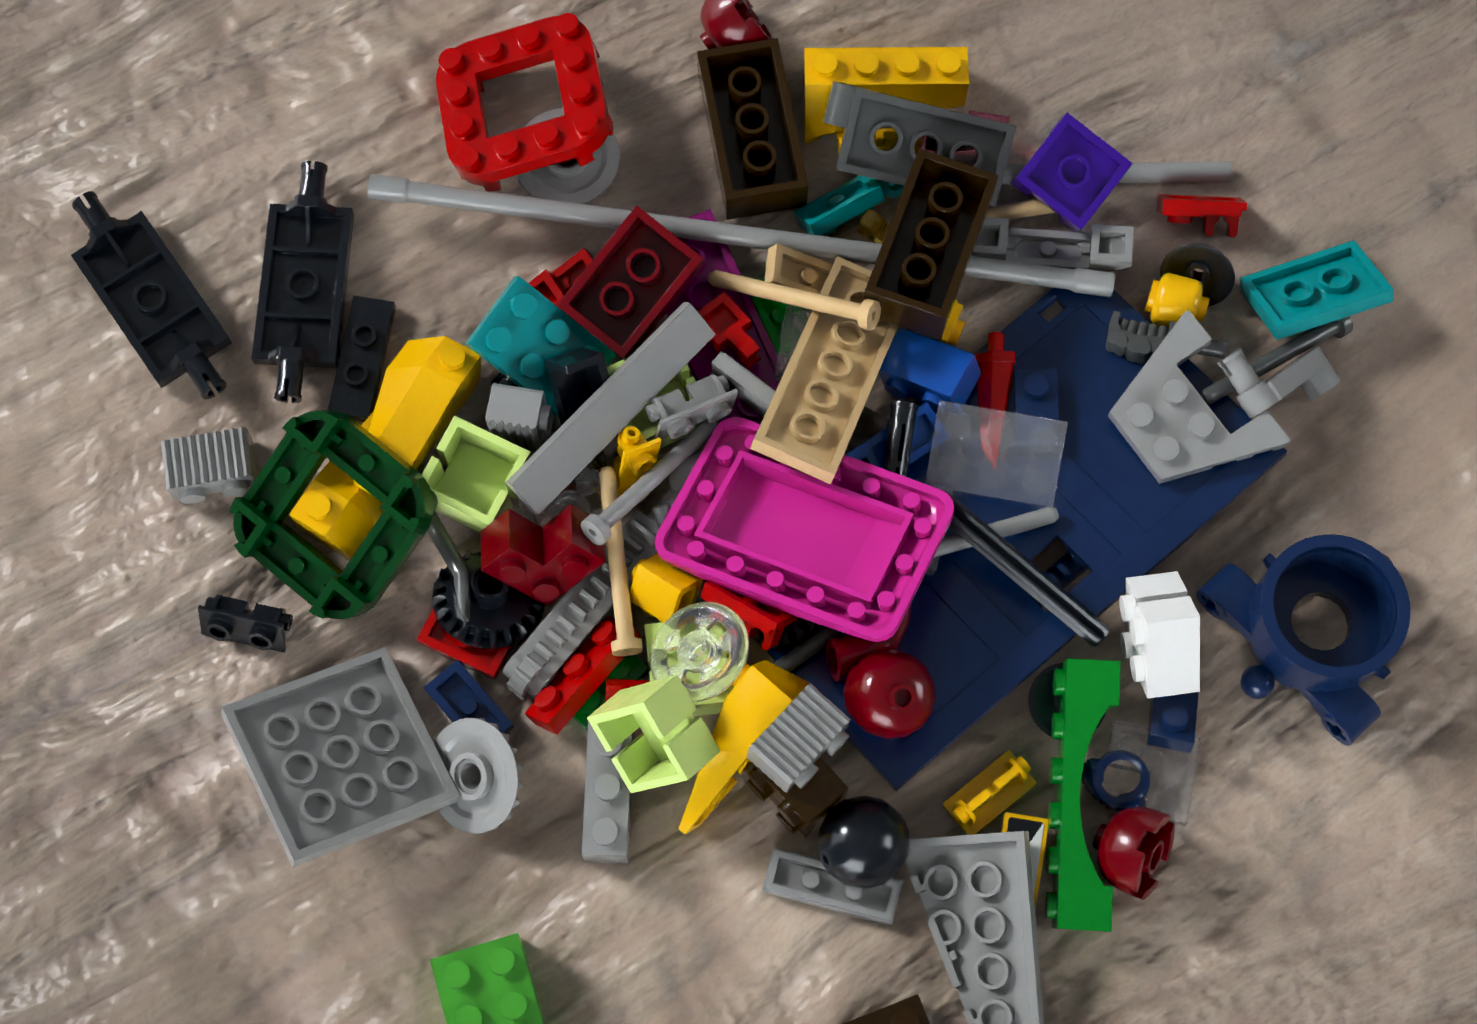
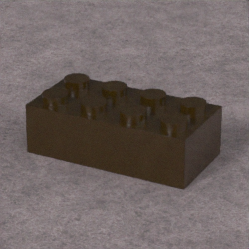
(752, 129)
(930, 243)

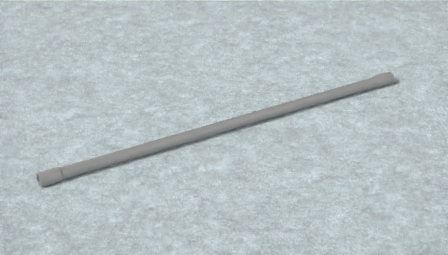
(403, 191)

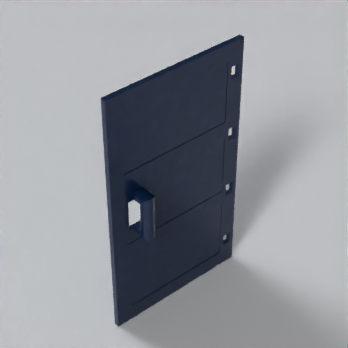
(976, 623)

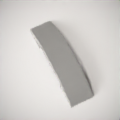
(1102, 250)

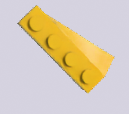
(913, 73)

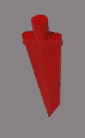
(996, 373)

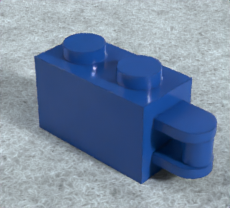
(928, 370)

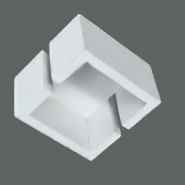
(1161, 634)

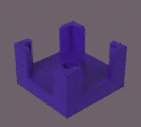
(1072, 172)

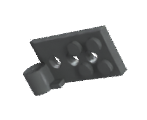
(866, 111)

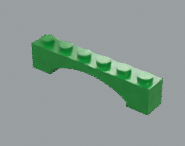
(1078, 893)

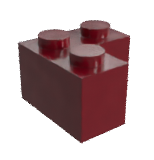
(537, 558)

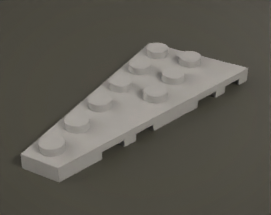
(983, 921)

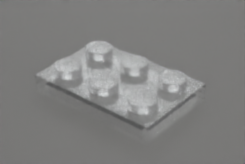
(996, 453)

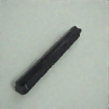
(1027, 575)

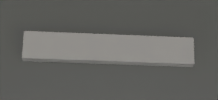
(610, 408)

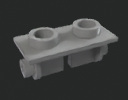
(708, 402)

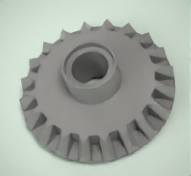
(573, 182)
(483, 773)

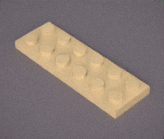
(825, 382)

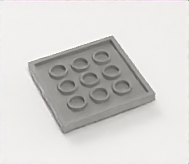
(339, 756)

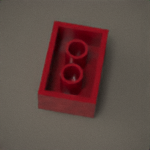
(632, 283)

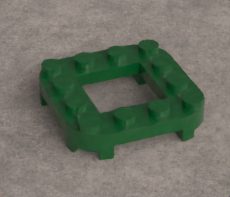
(406, 514)

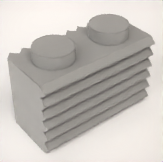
(520, 416)
(209, 464)
(799, 738)

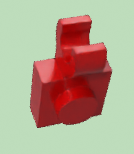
(730, 327)

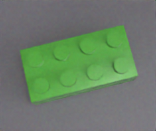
(488, 984)

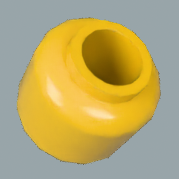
(1173, 297)

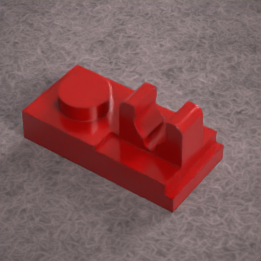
(1184, 207)
(755, 614)

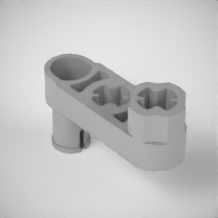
(1309, 370)

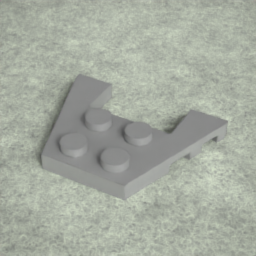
(1173, 424)

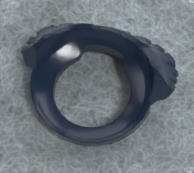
(1094, 776)

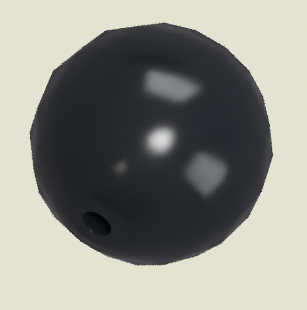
(863, 842)

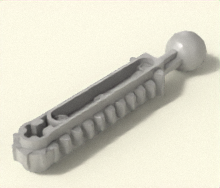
(585, 604)

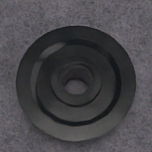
(494, 619)

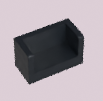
(575, 378)

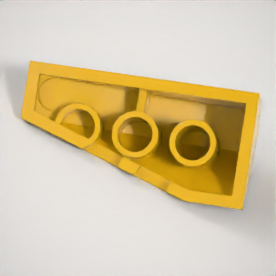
(422, 395)
(337, 510)
(747, 711)

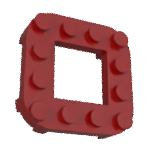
(575, 135)

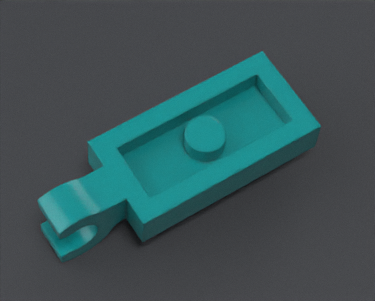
(843, 203)

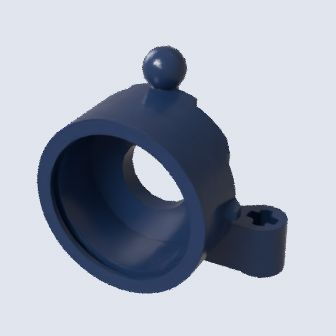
(1328, 567)

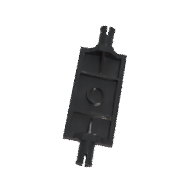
(303, 284)
(150, 297)

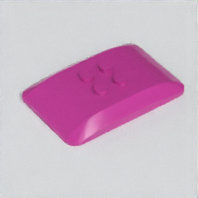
(802, 545)

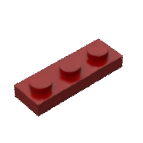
(577, 680)

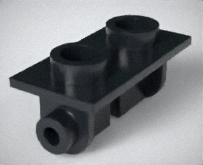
(226, 620)

